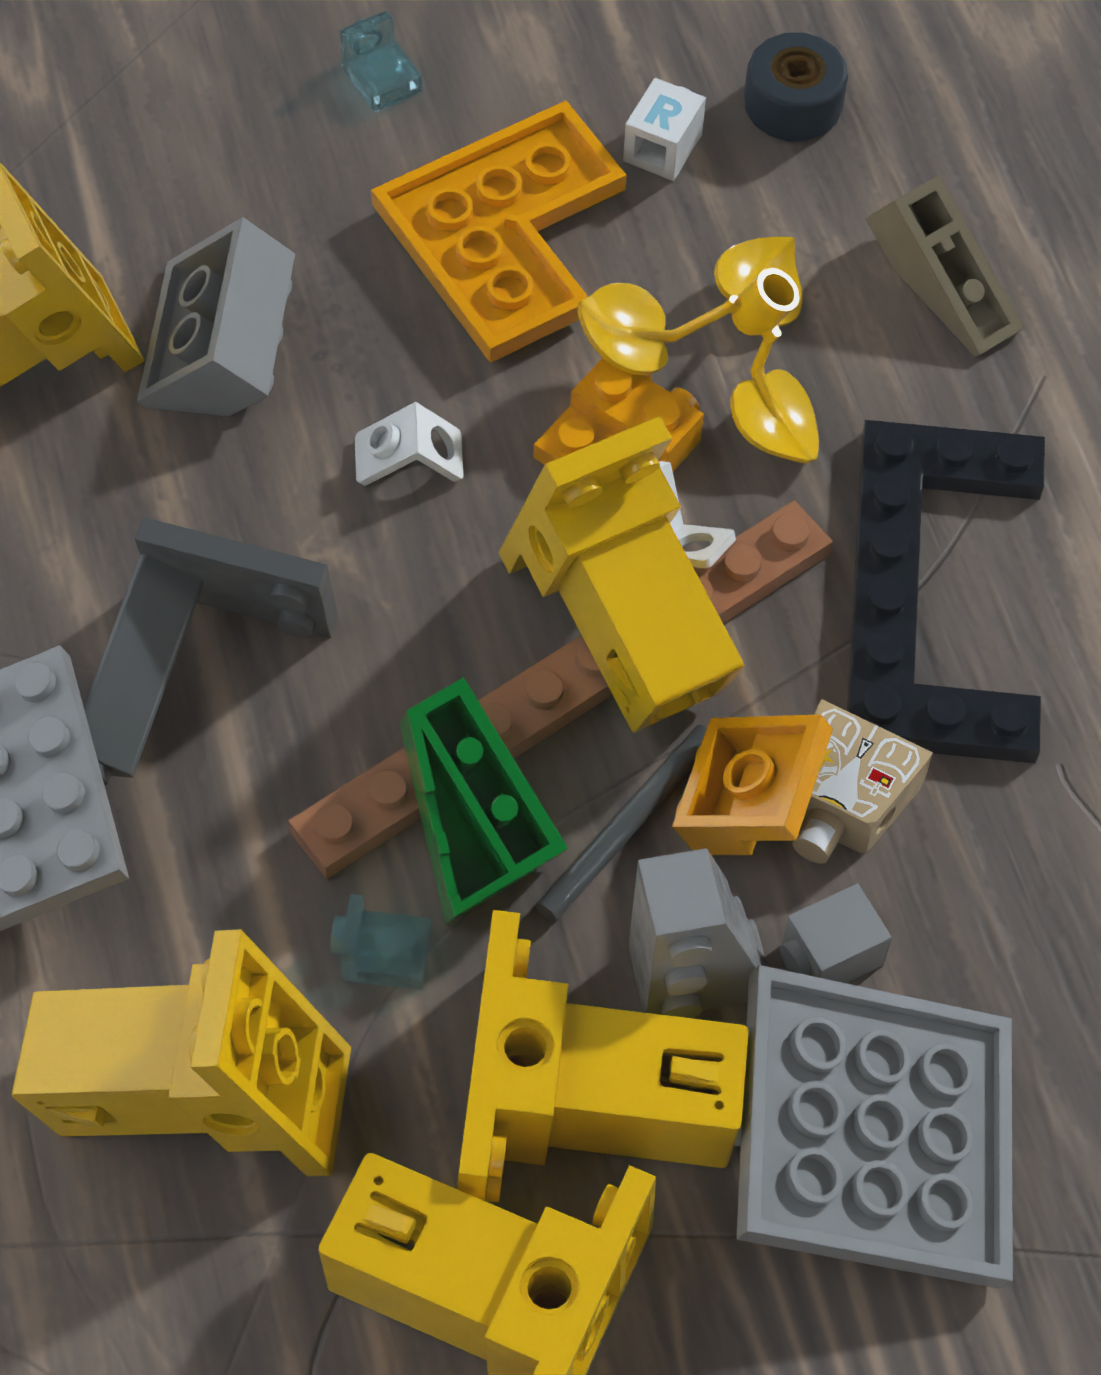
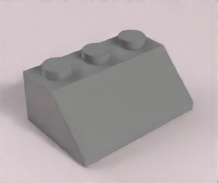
(218, 323)

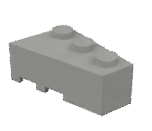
(690, 937)

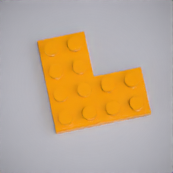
(478, 219)

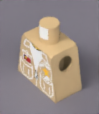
(860, 785)

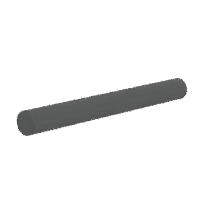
(621, 828)

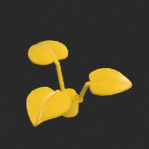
(762, 295)

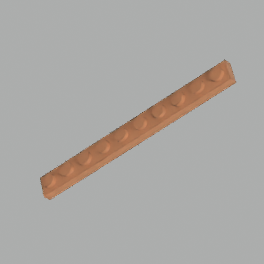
(550, 694)

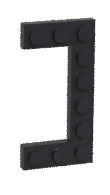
(881, 688)

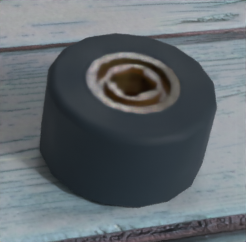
(795, 86)

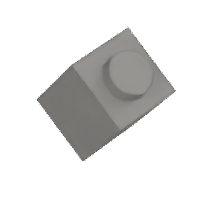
(836, 938)

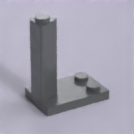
(171, 576)

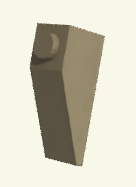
(945, 266)

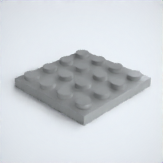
(53, 798)
(877, 1129)

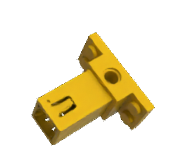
(51, 294)
(608, 546)
(212, 1057)
(590, 1076)
(483, 1276)

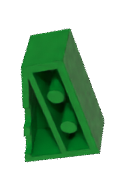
(472, 802)

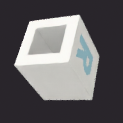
(664, 129)

